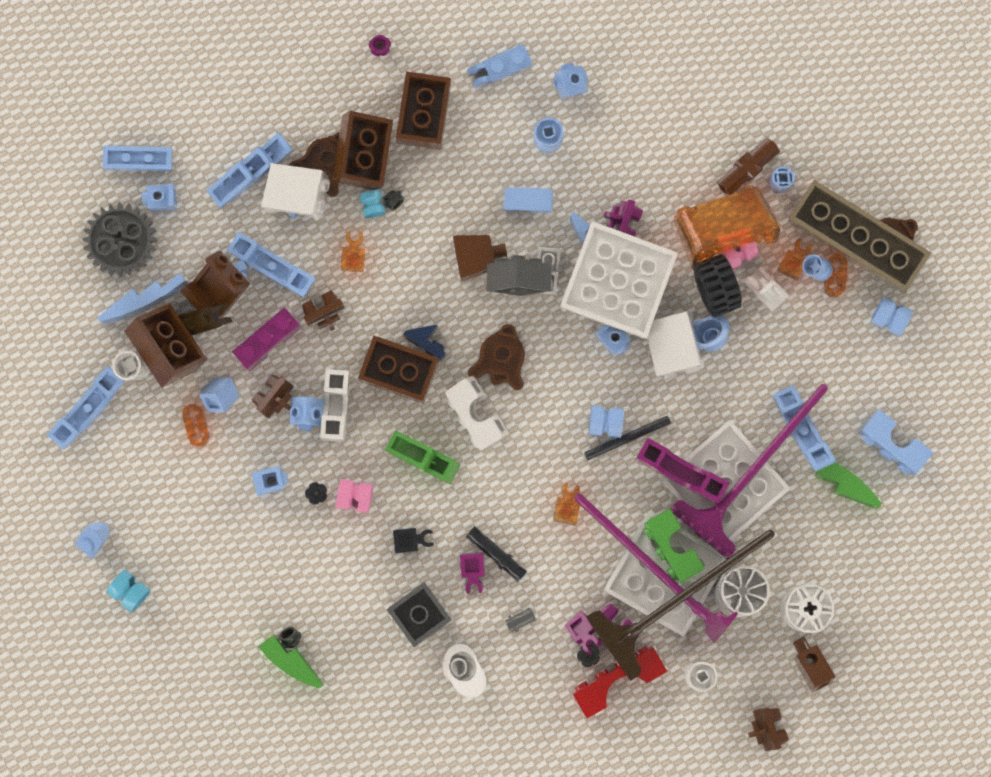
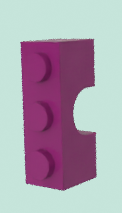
(260, 343)

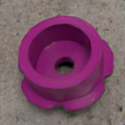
(375, 41)

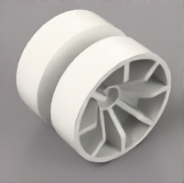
(741, 591)

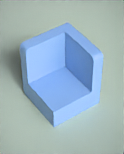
(219, 394)

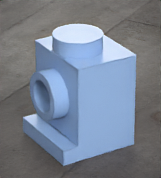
(165, 203)
(620, 346)
(261, 480)

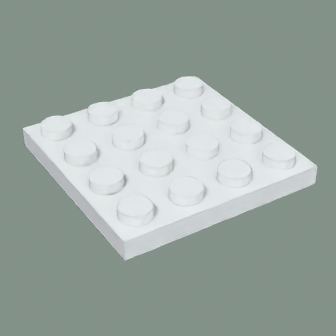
(619, 280)
(729, 457)
(646, 592)

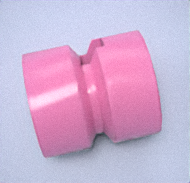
(745, 252)
(354, 496)

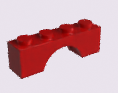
(593, 696)

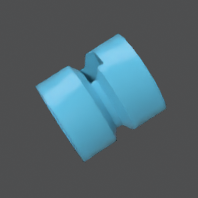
(128, 591)

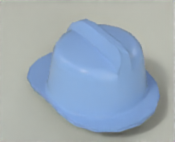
(711, 332)

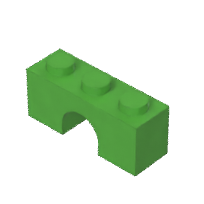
(660, 530)

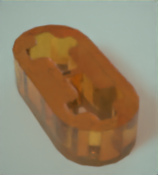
(841, 277)
(201, 424)

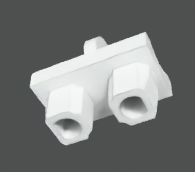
(766, 289)

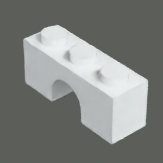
(463, 399)
(335, 405)

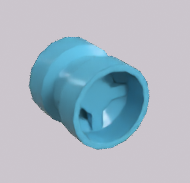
(371, 202)

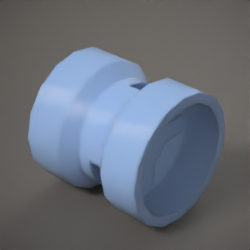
(779, 183)
(817, 267)

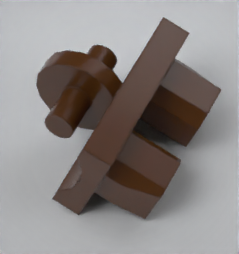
(314, 315)
(276, 397)
(765, 729)

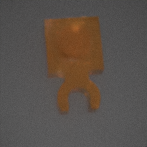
(353, 257)
(792, 261)
(567, 508)

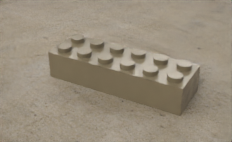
(859, 236)

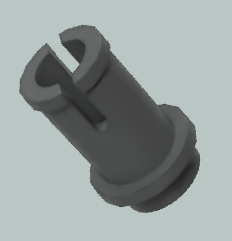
(520, 620)

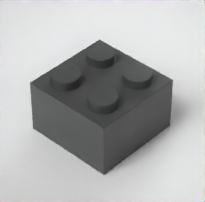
(519, 276)
(419, 614)

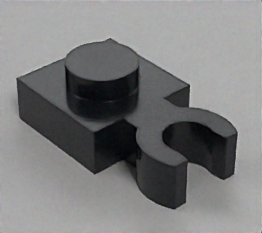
(407, 540)

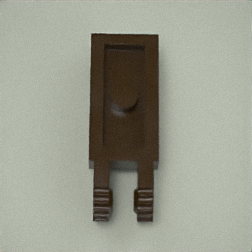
(204, 319)

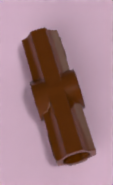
(748, 166)

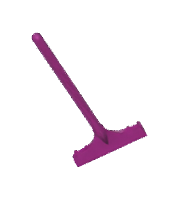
(708, 522)
(715, 623)

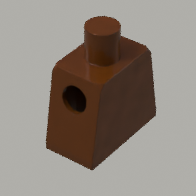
(474, 254)
(817, 674)

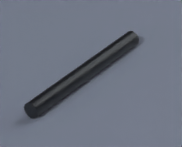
(626, 438)

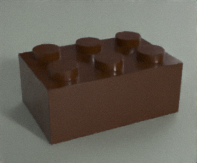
(423, 110)
(362, 150)
(165, 345)
(398, 369)

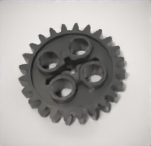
(125, 221)

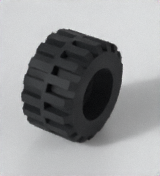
(717, 285)

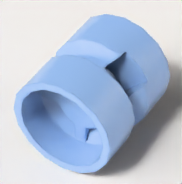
(548, 135)
(891, 316)
(606, 421)

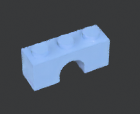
(878, 433)

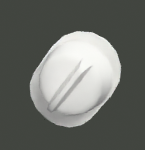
(464, 671)

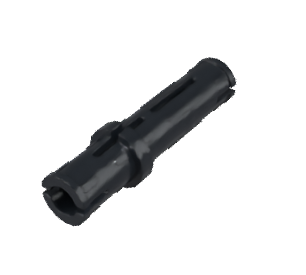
(500, 557)

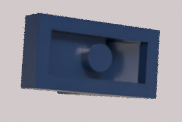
(421, 337)

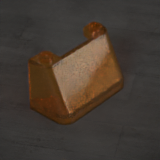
(726, 224)

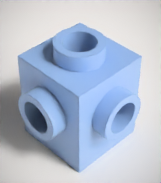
(570, 80)
(306, 412)

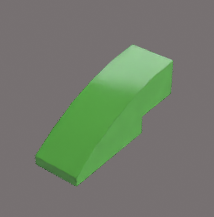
(422, 457)
(848, 485)
(291, 663)

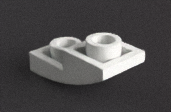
(551, 256)

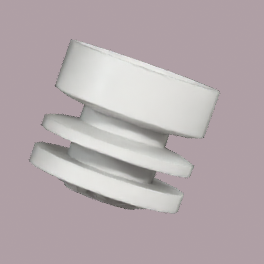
(793, 608)

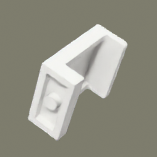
(295, 190)
(674, 345)

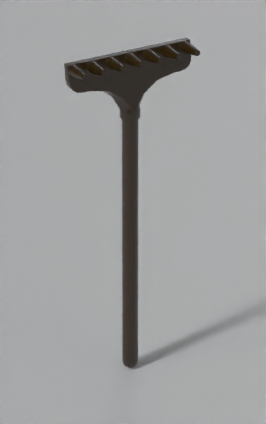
(621, 639)

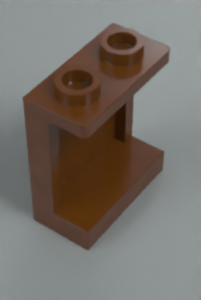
(216, 284)

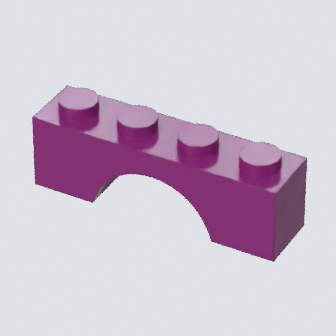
(682, 472)

